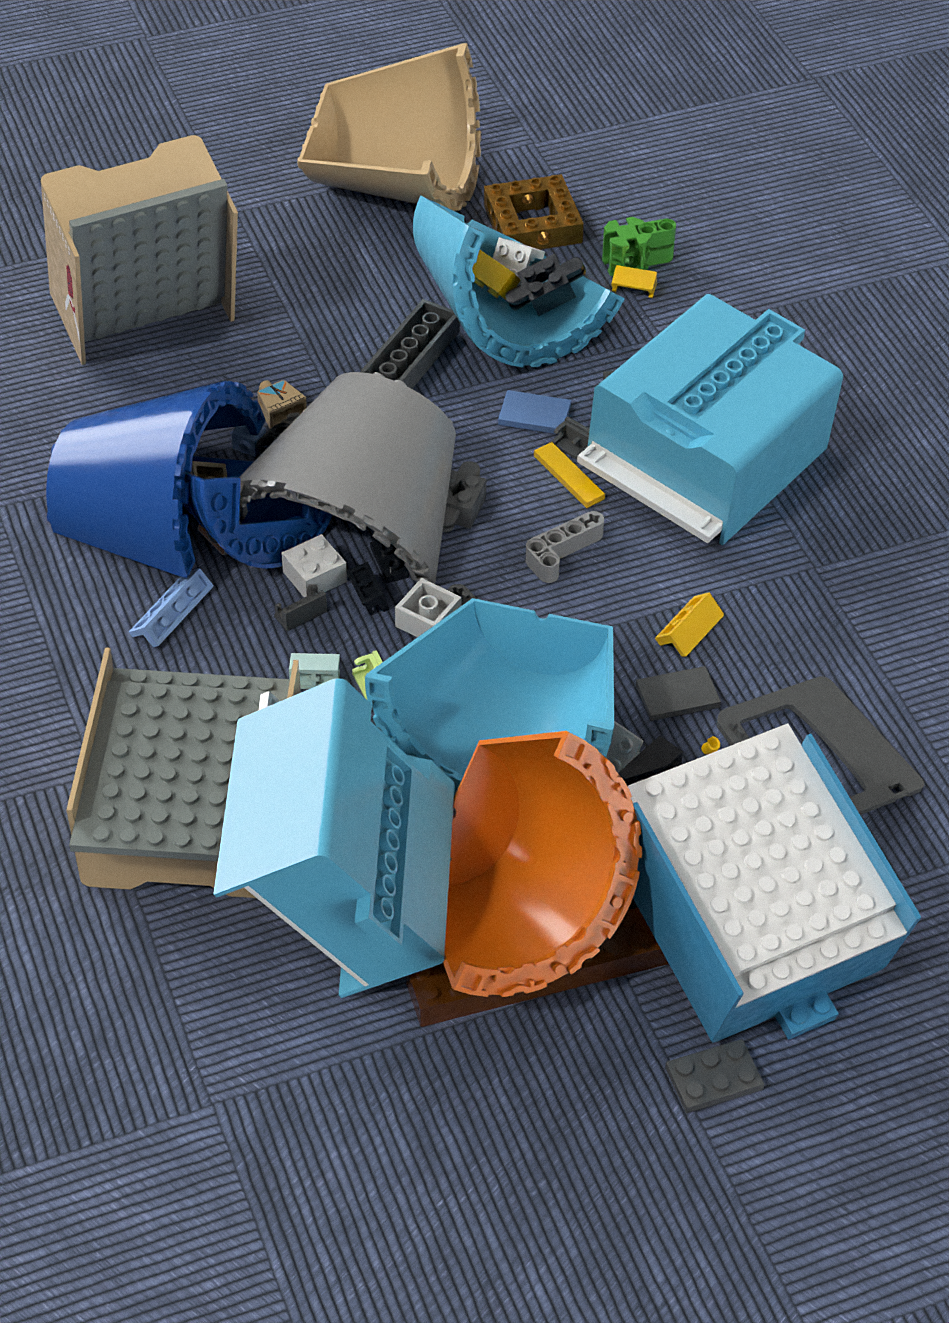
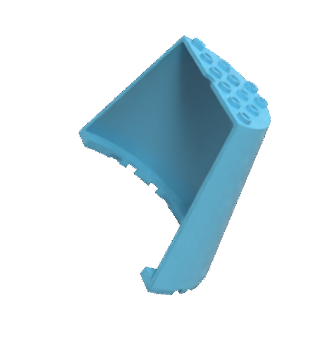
(508, 335)
(491, 677)

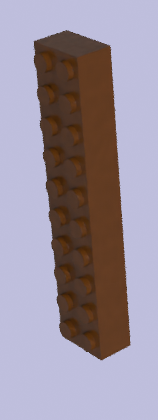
(626, 952)

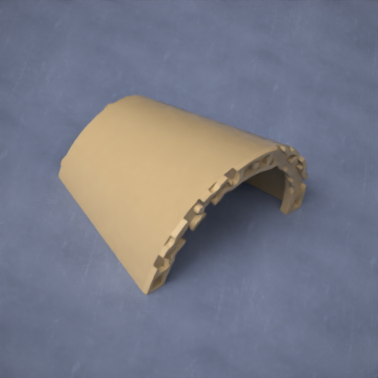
(400, 131)

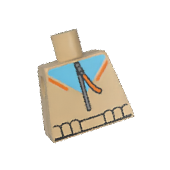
(279, 400)

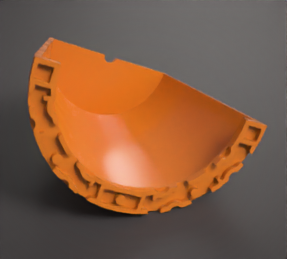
(536, 862)

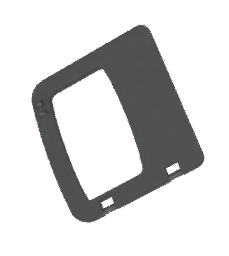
(843, 729)

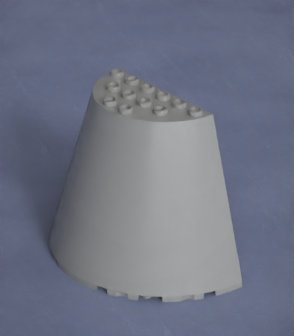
(370, 458)

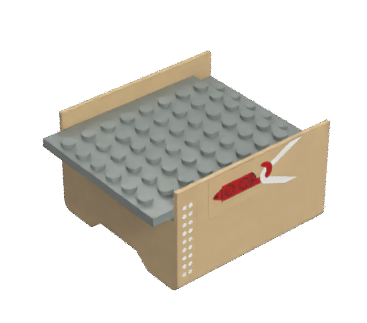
(139, 241)
(159, 773)

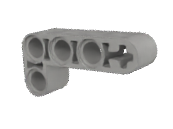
(547, 549)

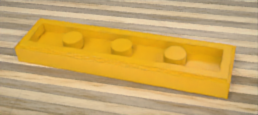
(569, 474)

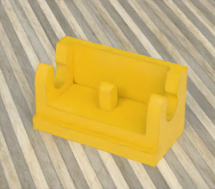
(634, 279)

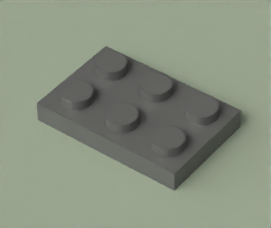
(714, 1076)

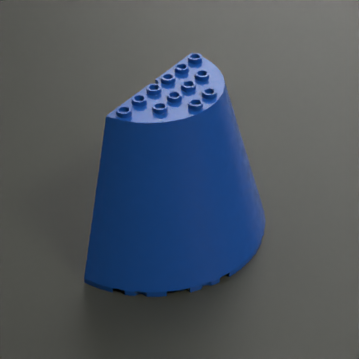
(123, 472)

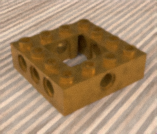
(558, 229)

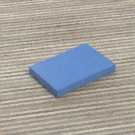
(533, 411)

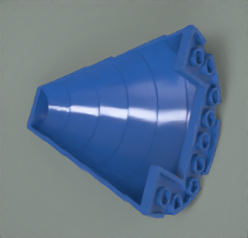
(268, 527)

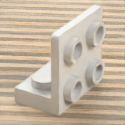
(515, 255)

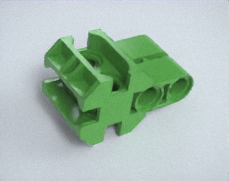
(638, 243)

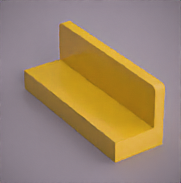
(691, 624)

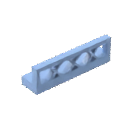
(172, 607)

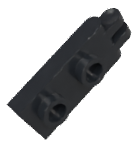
(389, 564)

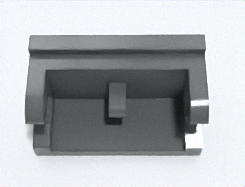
(572, 437)
(302, 610)

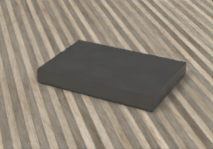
(678, 693)

